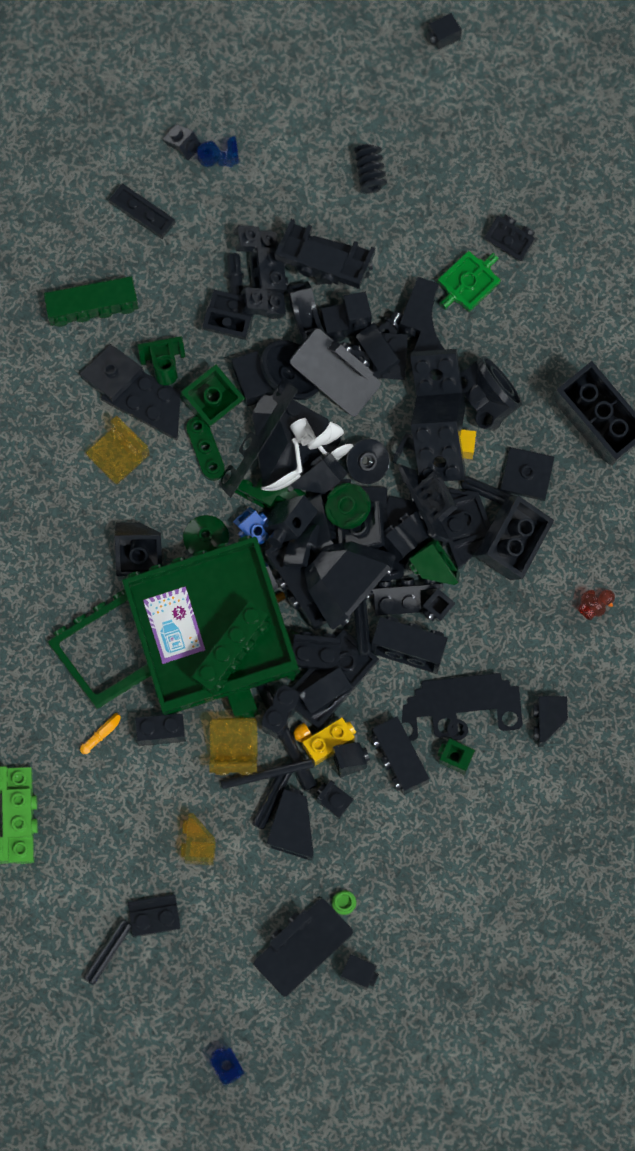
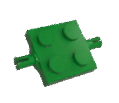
(469, 281)

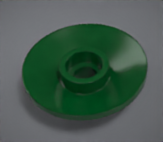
(206, 523)

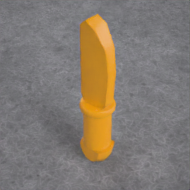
(101, 733)

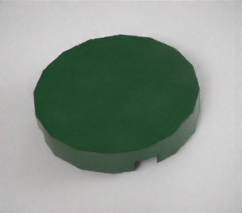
(347, 506)

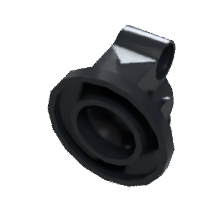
(490, 393)

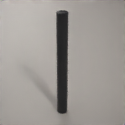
(267, 773)

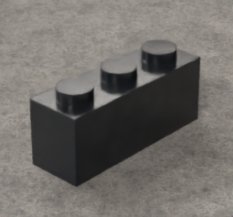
(399, 756)

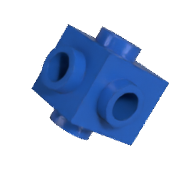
(252, 524)

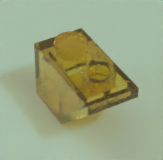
(199, 843)

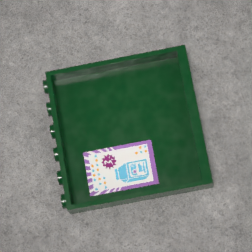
(191, 605)

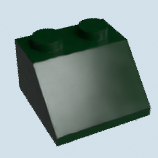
(211, 396)
(433, 563)

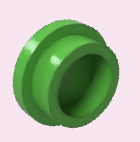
(344, 902)

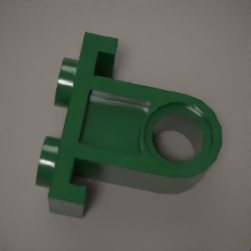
(163, 358)

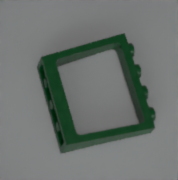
(82, 621)

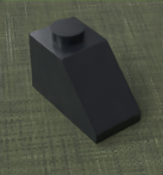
(350, 758)

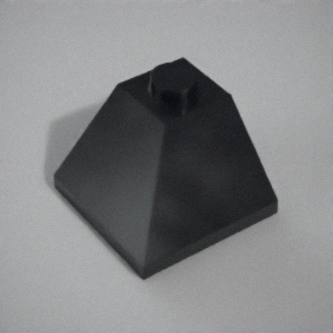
(136, 548)

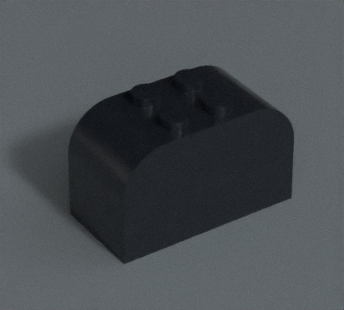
(598, 413)

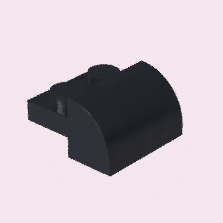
(226, 316)

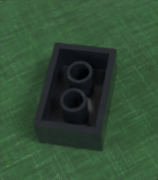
(514, 538)
(409, 644)

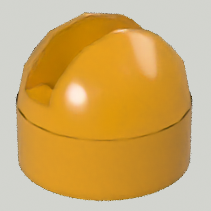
(302, 733)

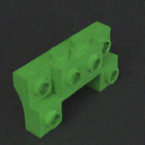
(17, 814)

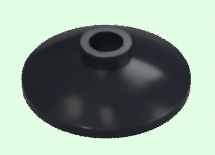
(377, 462)

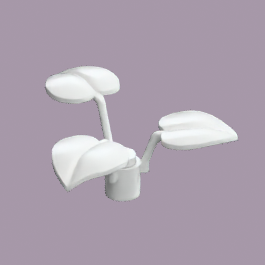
(305, 435)

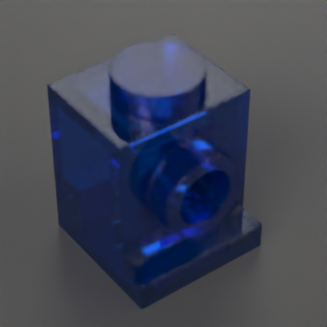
(226, 1076)

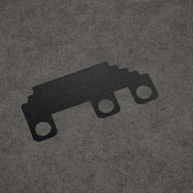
(462, 694)

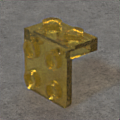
(233, 746)

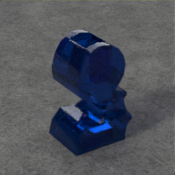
(210, 154)

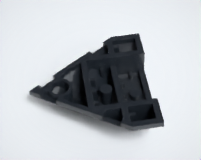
(278, 453)

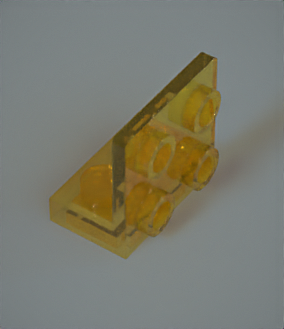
(118, 451)

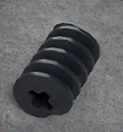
(370, 168)

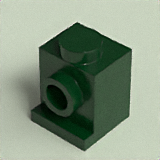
(465, 756)

